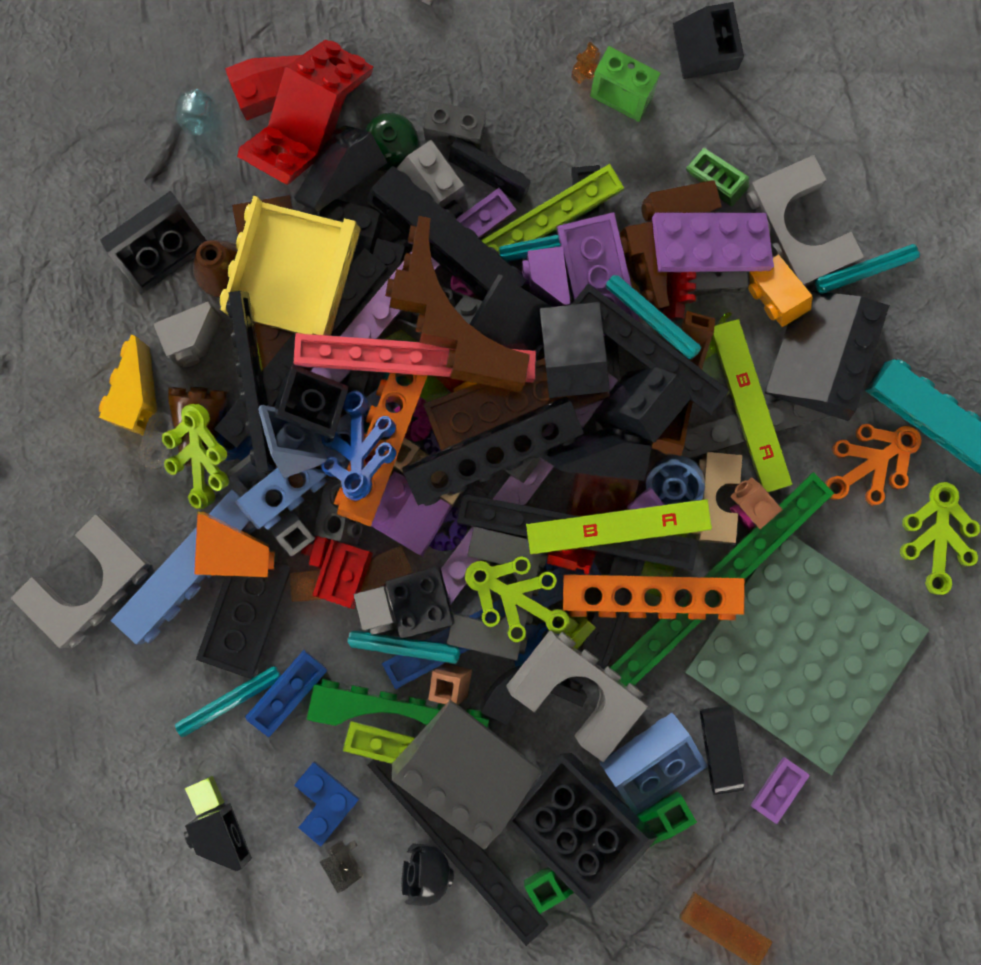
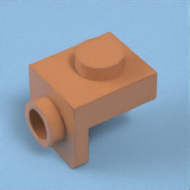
(755, 502)

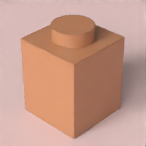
(450, 683)

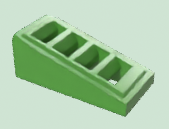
(734, 175)

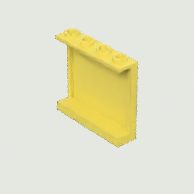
(292, 267)

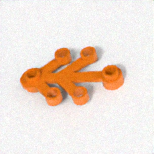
(876, 460)

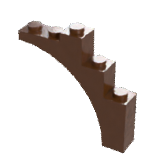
(474, 355)

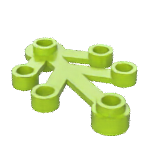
(194, 421)
(941, 533)
(512, 595)

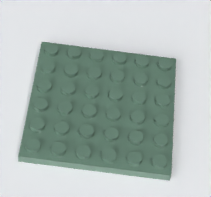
(808, 653)

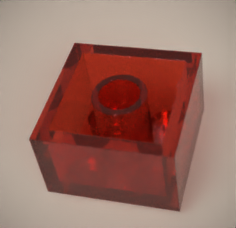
(600, 494)

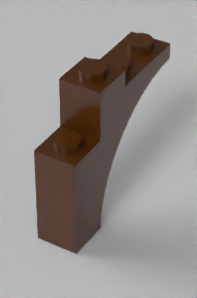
(639, 240)
(701, 330)

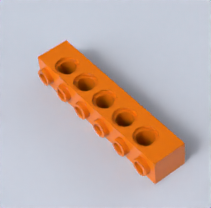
(407, 398)
(729, 590)

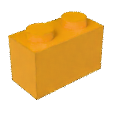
(780, 292)

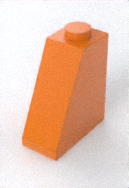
(228, 550)

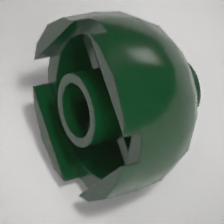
(394, 137)

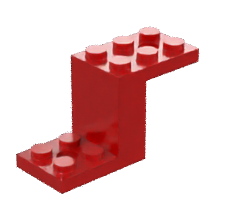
(305, 111)

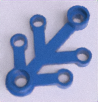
(357, 407)

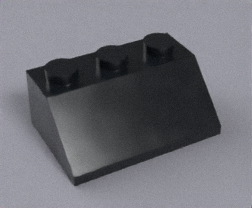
(154, 242)

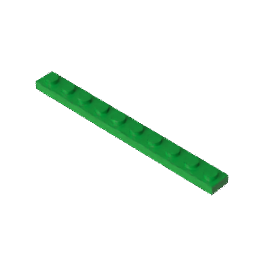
(736, 564)

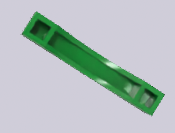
(335, 705)
(663, 818)

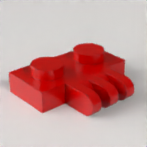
(678, 293)

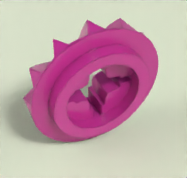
(419, 428)

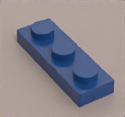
(286, 693)

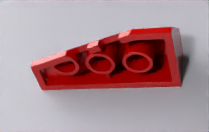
(257, 83)

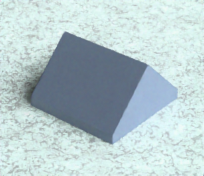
(290, 445)

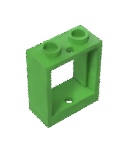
(614, 75)

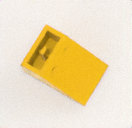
(132, 389)

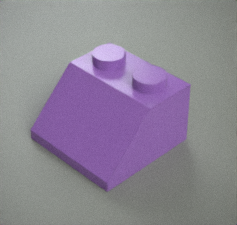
(547, 275)
(404, 520)

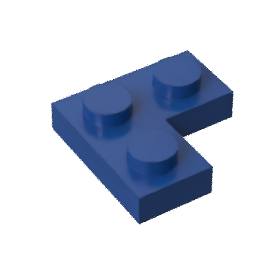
(332, 802)

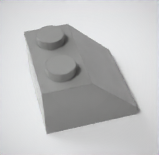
(433, 174)
(188, 334)

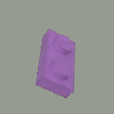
(780, 790)

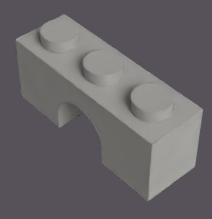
(375, 610)

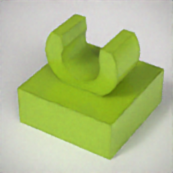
(578, 629)

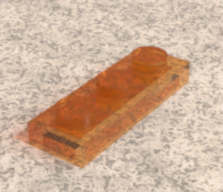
(725, 929)

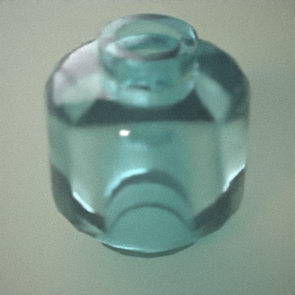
(195, 112)

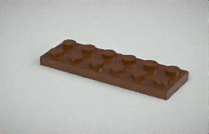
(484, 407)

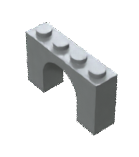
(772, 196)
(121, 568)
(557, 660)

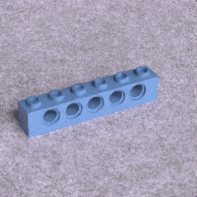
(253, 501)

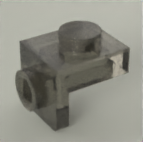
(341, 866)

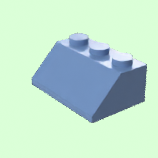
(654, 763)

